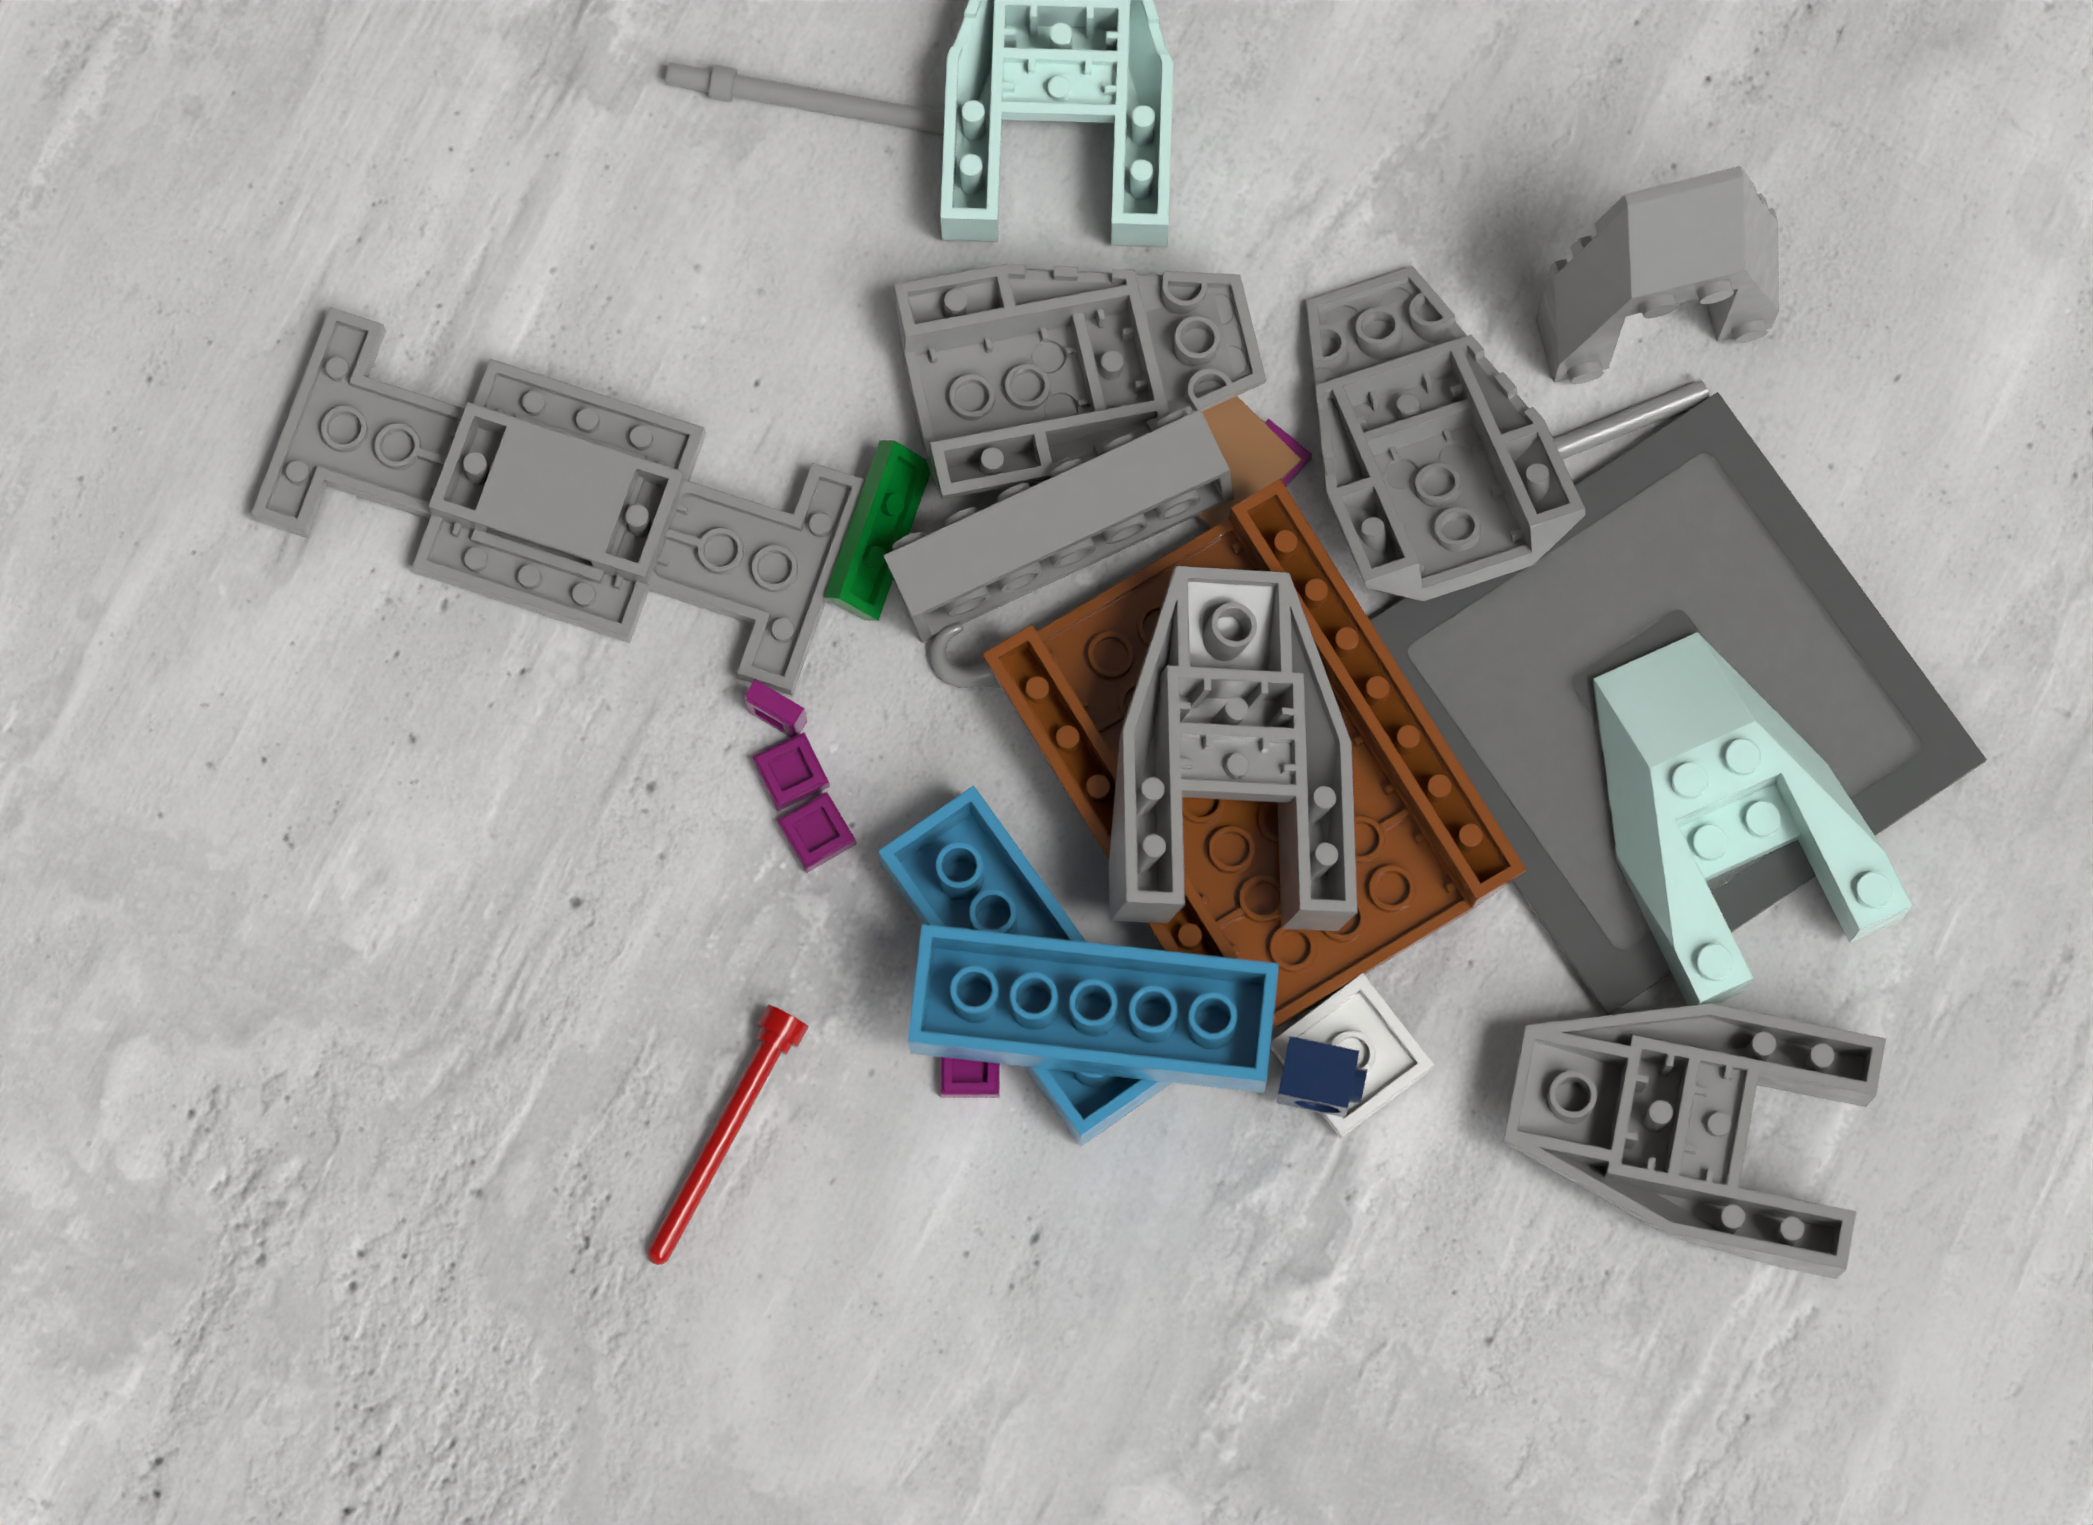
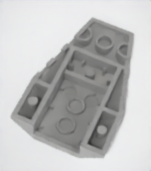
(1057, 363)
(1429, 445)

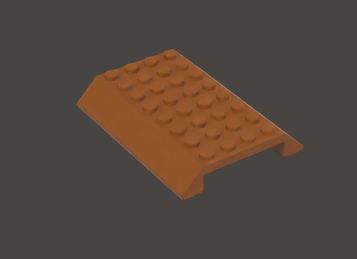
(1419, 823)

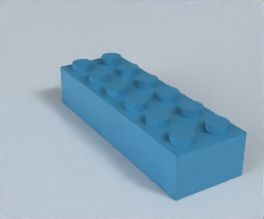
(971, 875)
(1093, 1008)

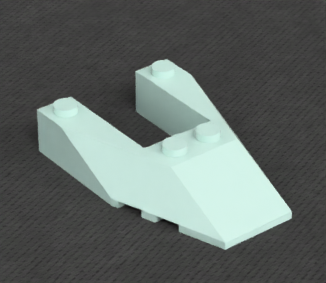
(1058, 65)
(1710, 782)

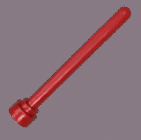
(777, 1036)

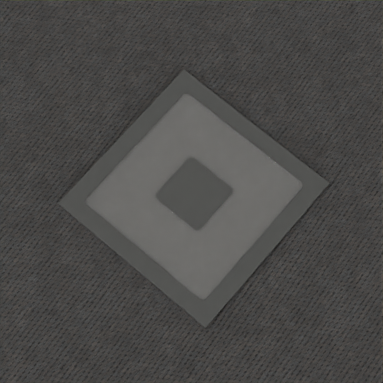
(1670, 545)

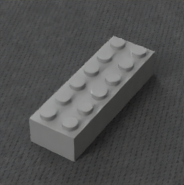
(1060, 523)

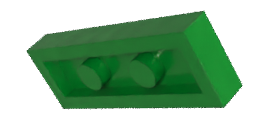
(879, 520)

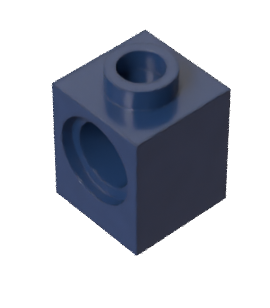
(1320, 1077)

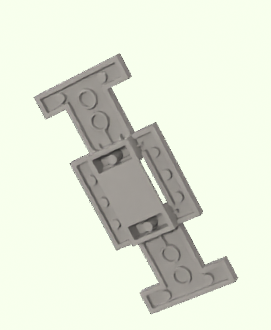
(566, 476)

